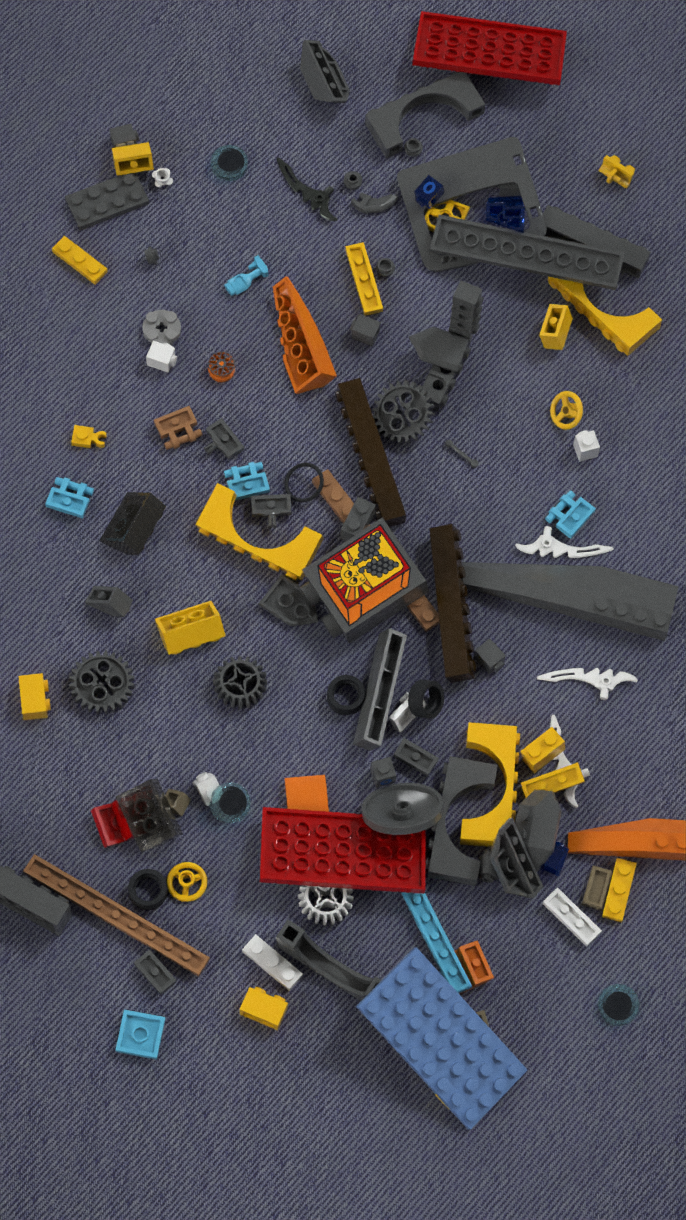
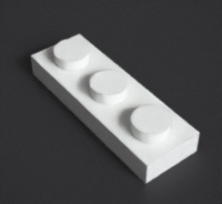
(572, 917)
(272, 962)

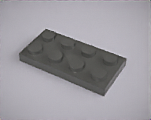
(106, 200)

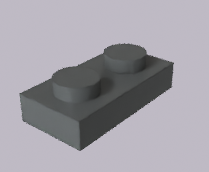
(416, 757)
(155, 972)

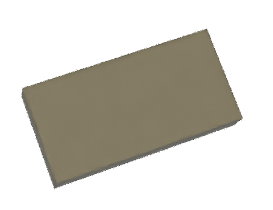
(596, 887)

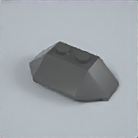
(322, 73)
(539, 824)
(514, 862)

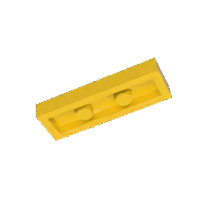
(79, 260)
(555, 780)
(619, 890)

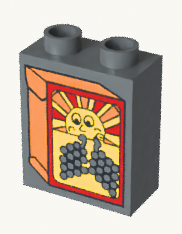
(363, 582)

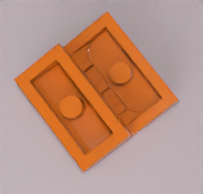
(307, 793)
(474, 964)

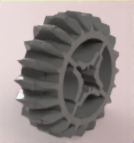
(254, 676)

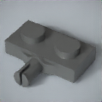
(223, 440)
(271, 507)

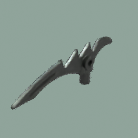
(318, 197)

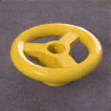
(568, 410)
(174, 872)

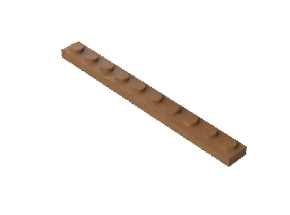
(342, 505)
(116, 915)

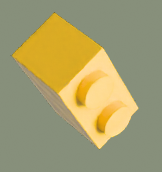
(132, 158)
(556, 326)
(33, 696)
(543, 750)
(263, 1007)

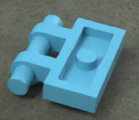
(249, 485)
(69, 502)
(574, 518)

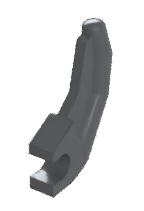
(374, 205)

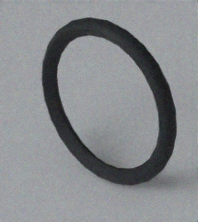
(318, 490)

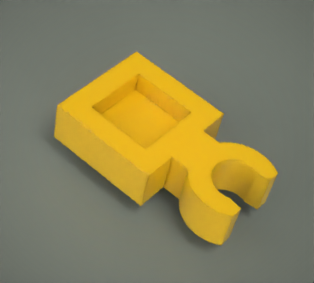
(85, 436)

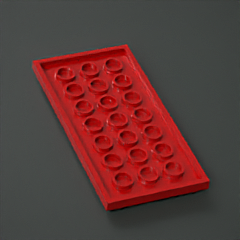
(490, 48)
(338, 852)

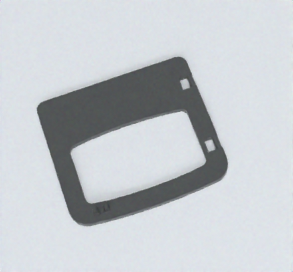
(465, 174)

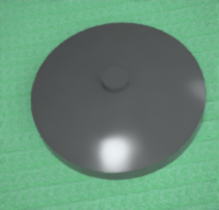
(402, 808)

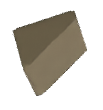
(178, 801)

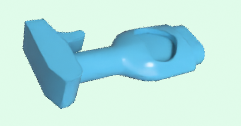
(243, 281)

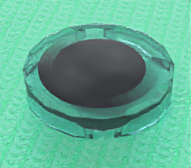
(229, 162)
(230, 802)
(618, 1004)

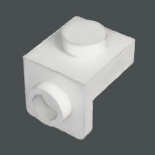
(206, 785)

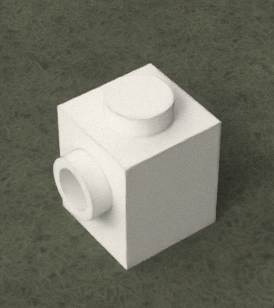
(161, 356)
(586, 445)

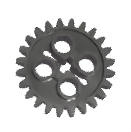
(418, 403)
(86, 692)

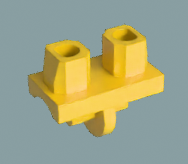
(617, 172)

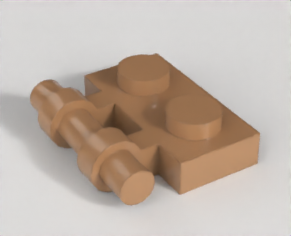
(176, 422)

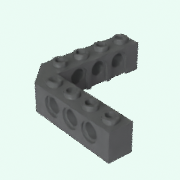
(464, 322)

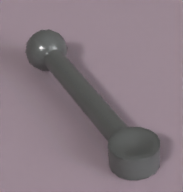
(474, 463)

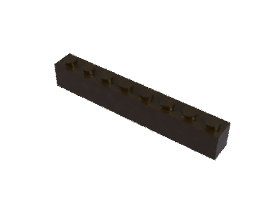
(370, 452)
(452, 603)

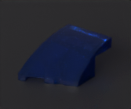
(507, 212)

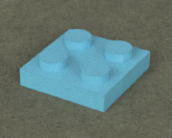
(140, 1034)

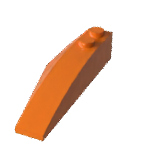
(304, 348)
(637, 839)

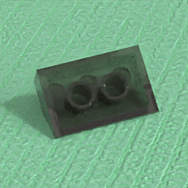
(133, 522)
(149, 815)

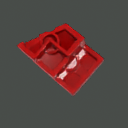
(111, 824)

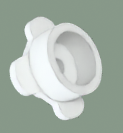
(162, 172)

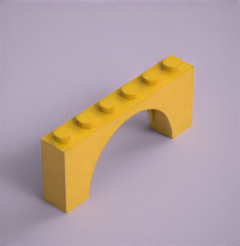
(623, 331)
(290, 558)
(499, 744)

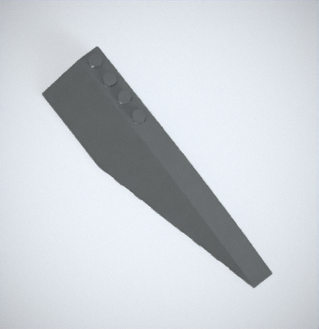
(581, 592)

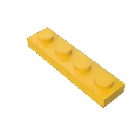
(364, 279)

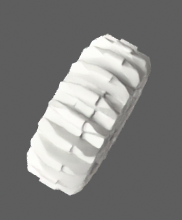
(331, 903)

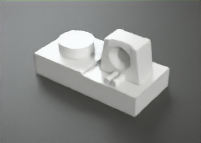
(402, 715)

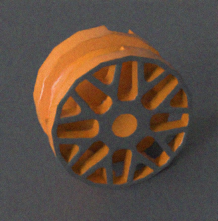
(221, 367)

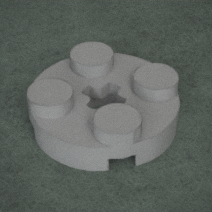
(161, 317)

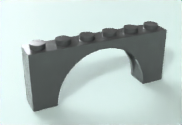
(453, 91)
(446, 860)
(298, 944)

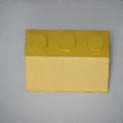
(190, 627)

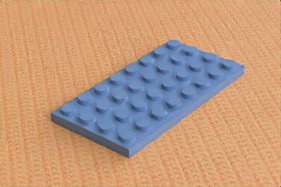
(442, 1038)

